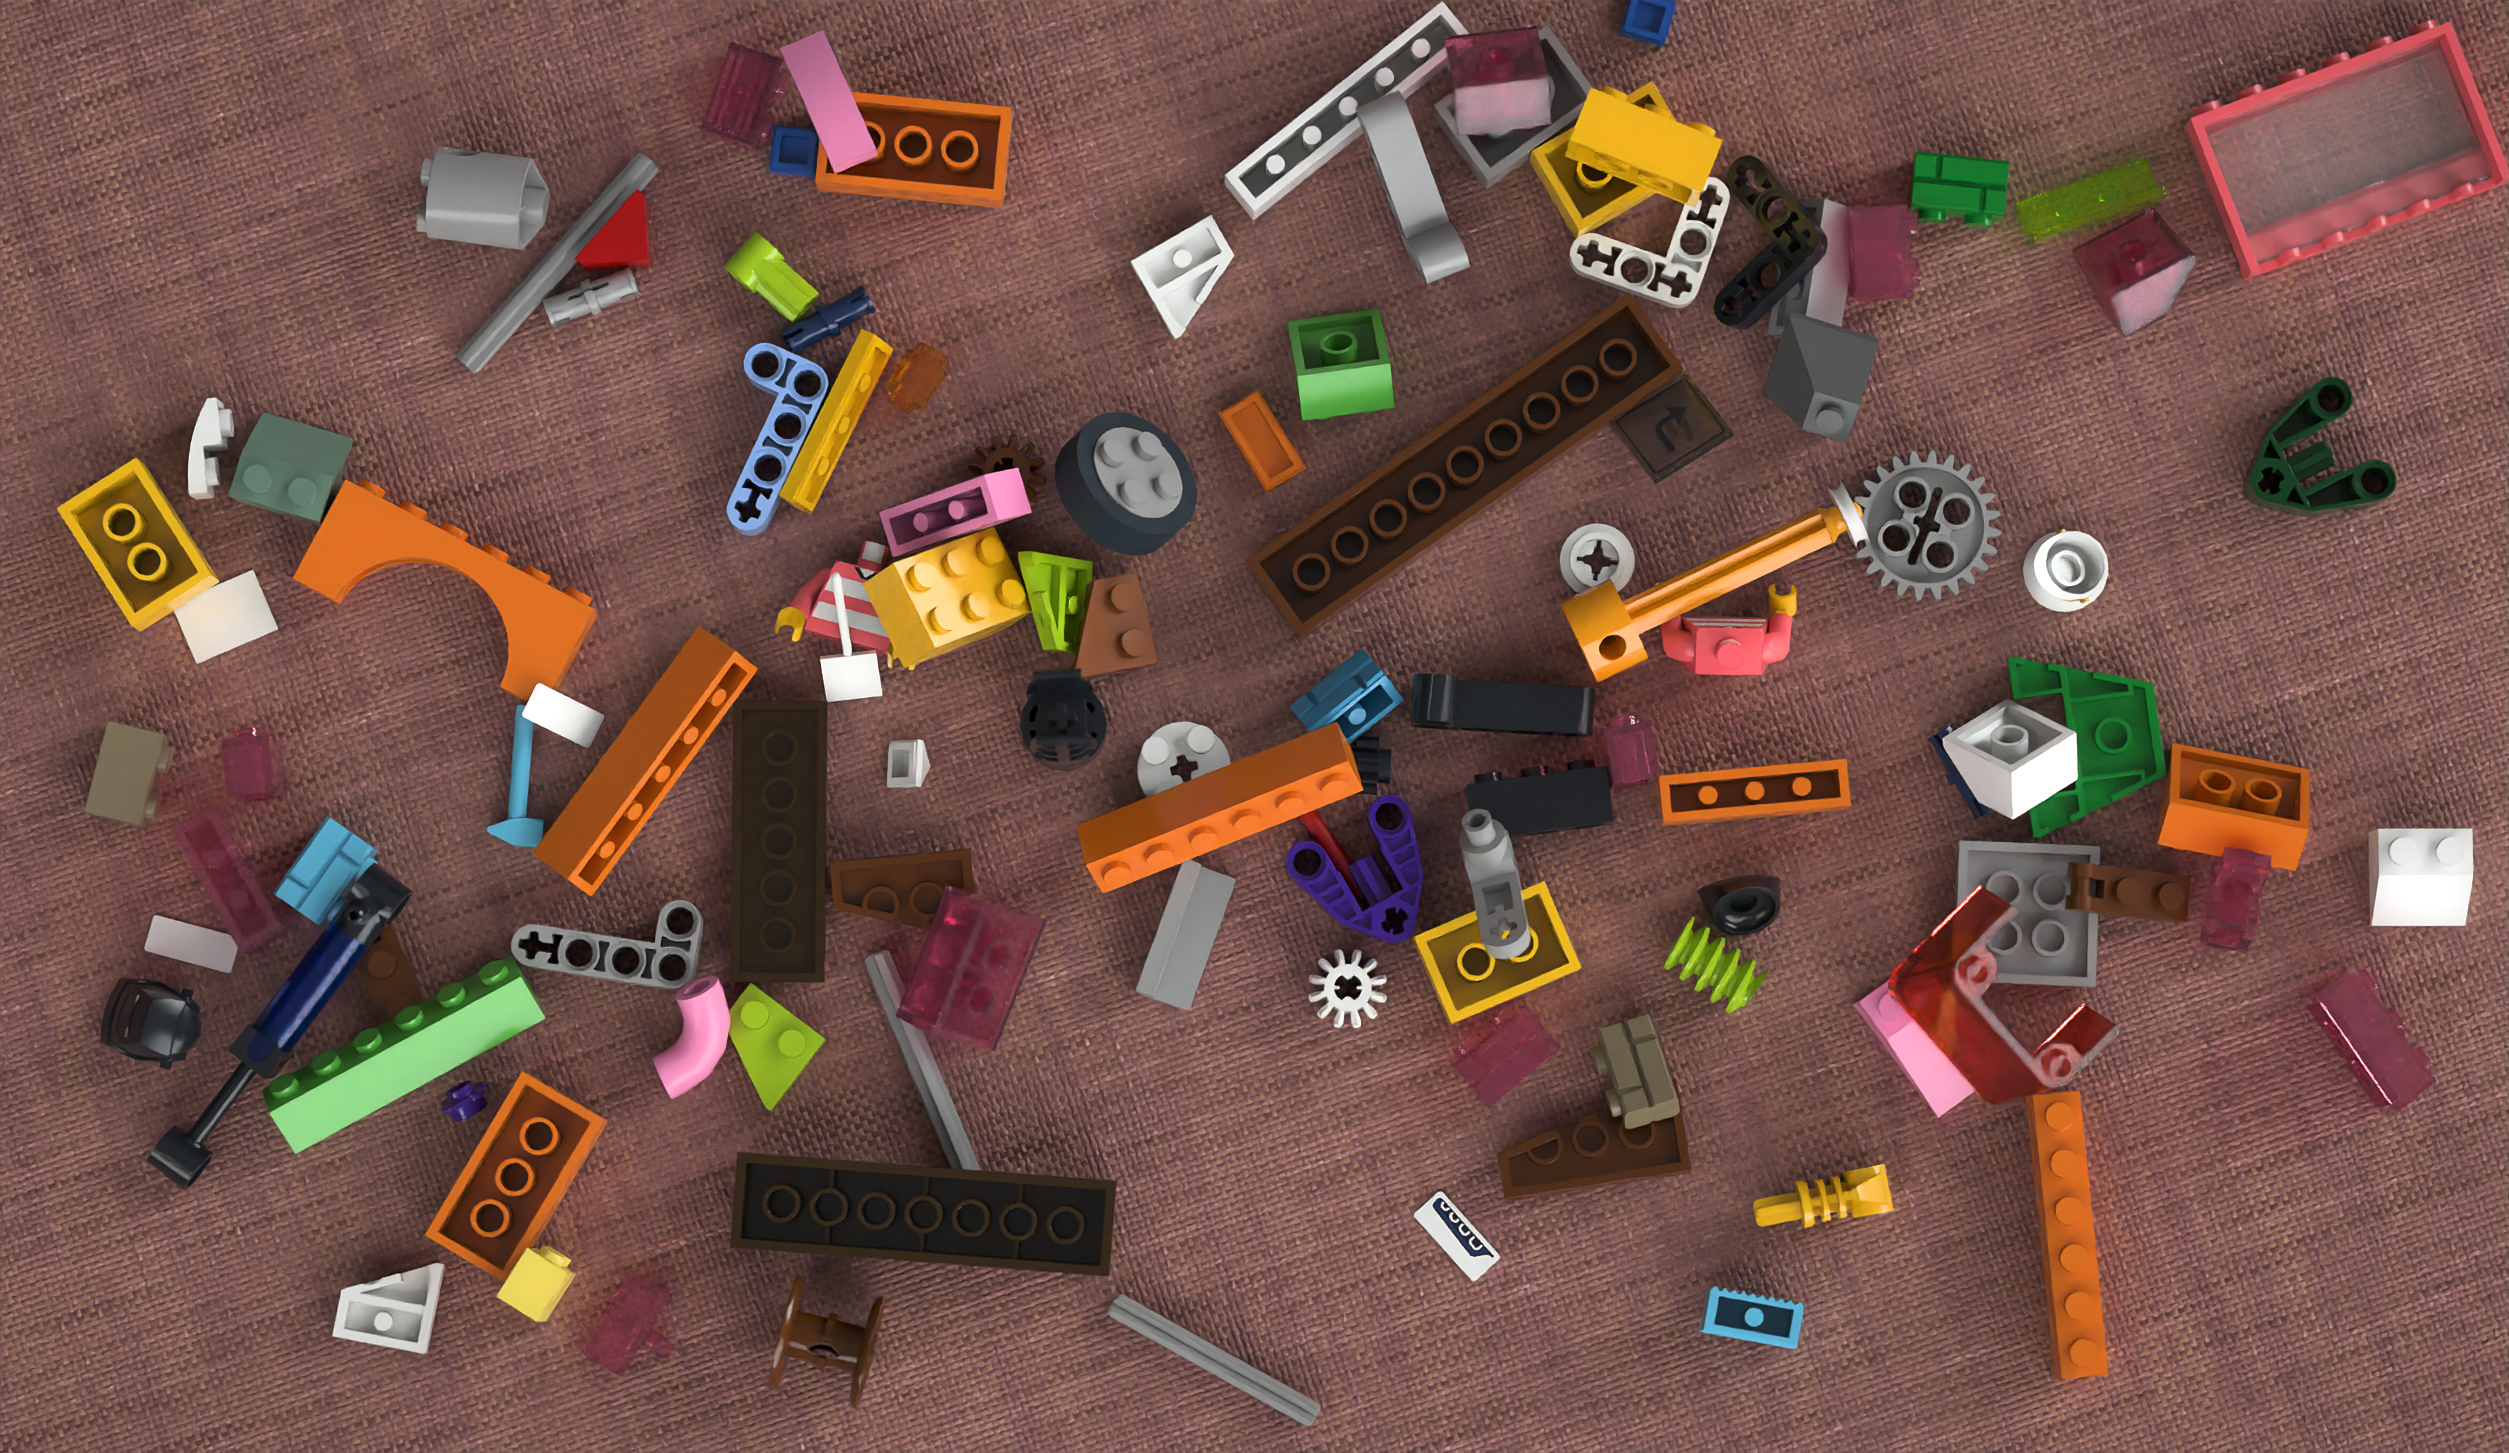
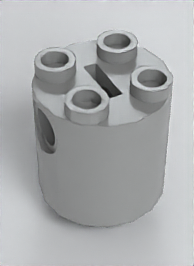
(482, 198)

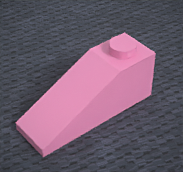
(1913, 1052)

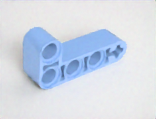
(769, 444)

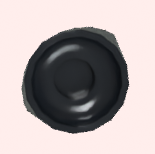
(1742, 903)

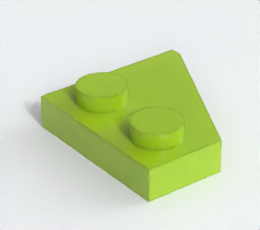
(1056, 596)
(771, 1043)

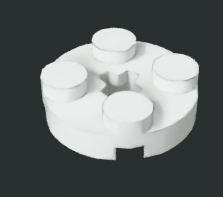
(1178, 738)

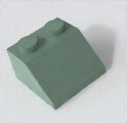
(290, 469)

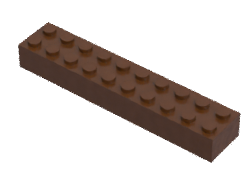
(1464, 467)

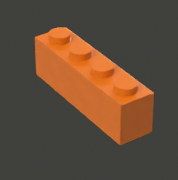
(1753, 792)

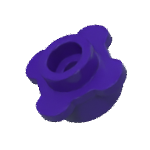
(464, 1100)

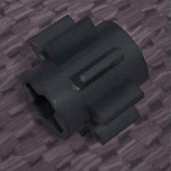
(1372, 763)

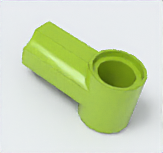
(763, 271)

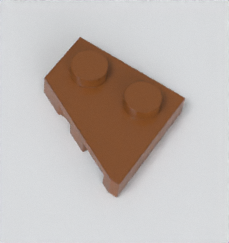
(1114, 629)

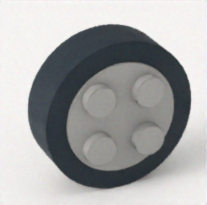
(1125, 483)

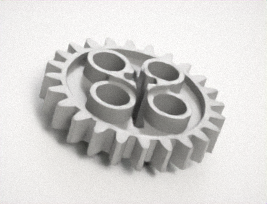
(1963, 541)

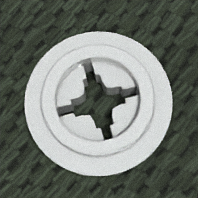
(1582, 544)

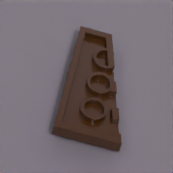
(1594, 1155)

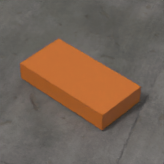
(1262, 441)

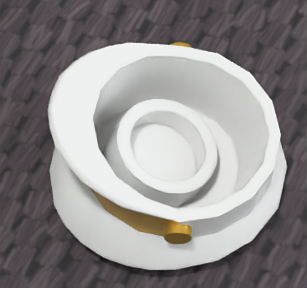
(2065, 570)

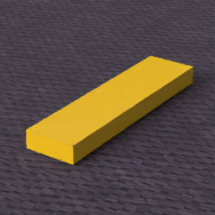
(836, 421)

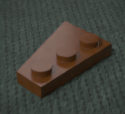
(900, 885)

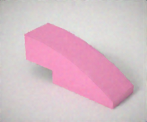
(829, 102)

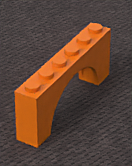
(371, 534)

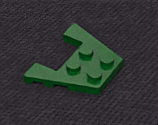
(2114, 734)

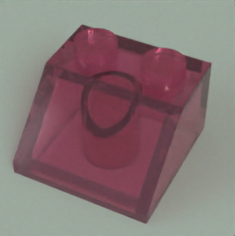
(1498, 80)

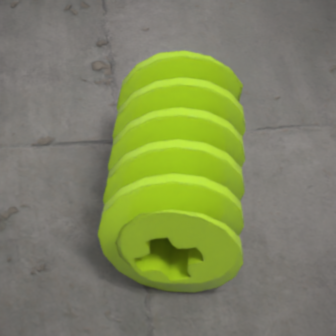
(1714, 967)

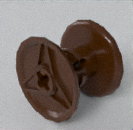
(807, 1333)

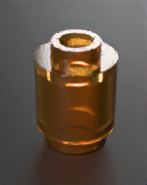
(916, 378)

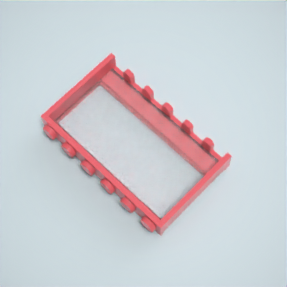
(2346, 148)

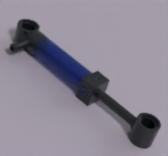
(271, 1038)

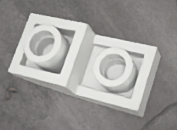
(208, 436)

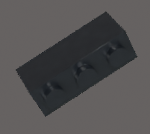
(1545, 800)

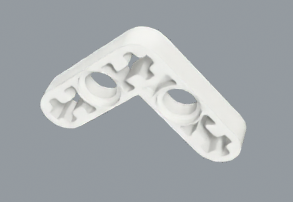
(1676, 260)

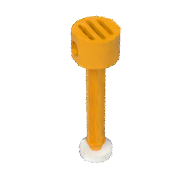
(1610, 628)

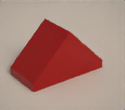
(622, 240)

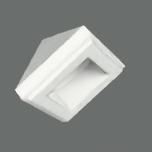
(907, 763)

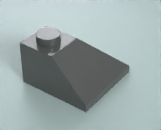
(1820, 375)

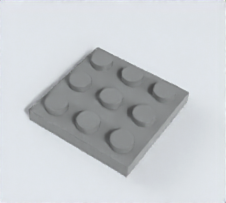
(2042, 939)

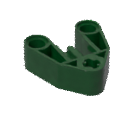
(2331, 495)

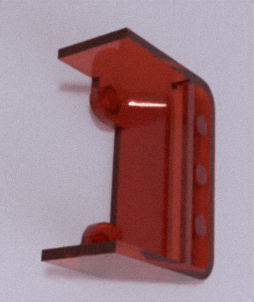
(1941, 995)

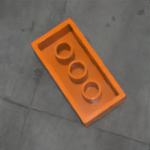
(927, 152)
(516, 1176)

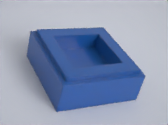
(1648, 21)
(794, 151)

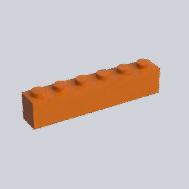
(645, 761)
(1219, 808)
(2067, 1235)

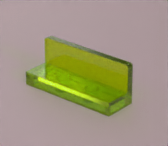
(2088, 202)

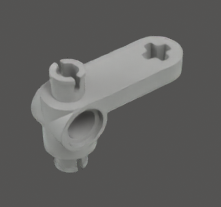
(1494, 884)

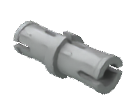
(591, 296)

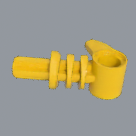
(1863, 1193)

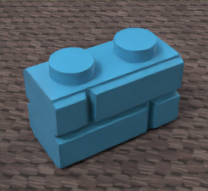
(1351, 695)

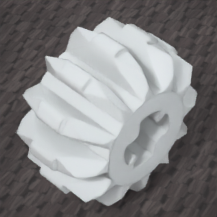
(1347, 972)

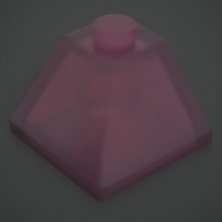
(2135, 270)

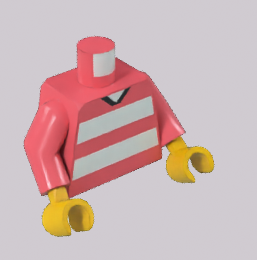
(817, 607)
(1732, 643)

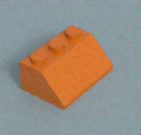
(2234, 803)

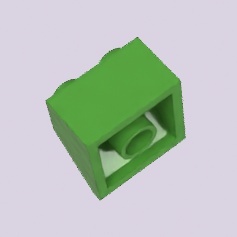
(1341, 364)

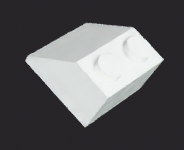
(2013, 757)
(2420, 876)

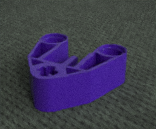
(1402, 858)

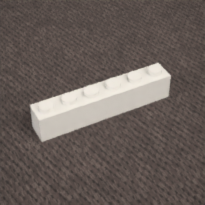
(1333, 121)

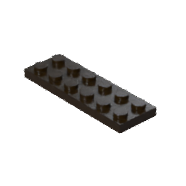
(779, 842)

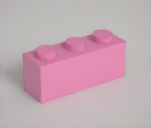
(955, 512)

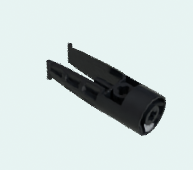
(1063, 720)

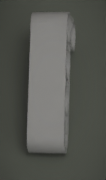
(1410, 188)
(607, 947)

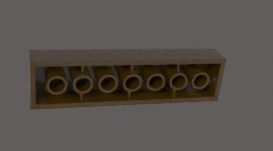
(923, 1213)

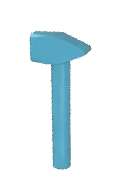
(517, 828)

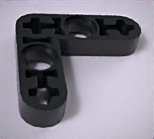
(1781, 250)

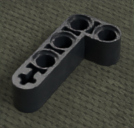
(1501, 707)

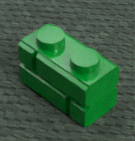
(1958, 189)

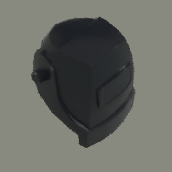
(151, 1021)

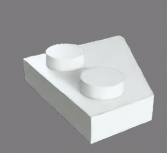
(1183, 272)
(392, 1310)

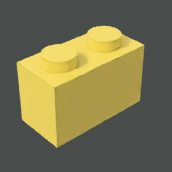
(537, 1282)

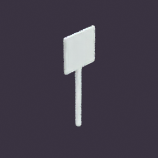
(851, 673)

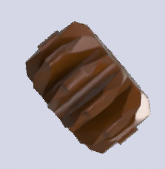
(1017, 458)

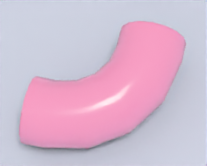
(702, 1037)

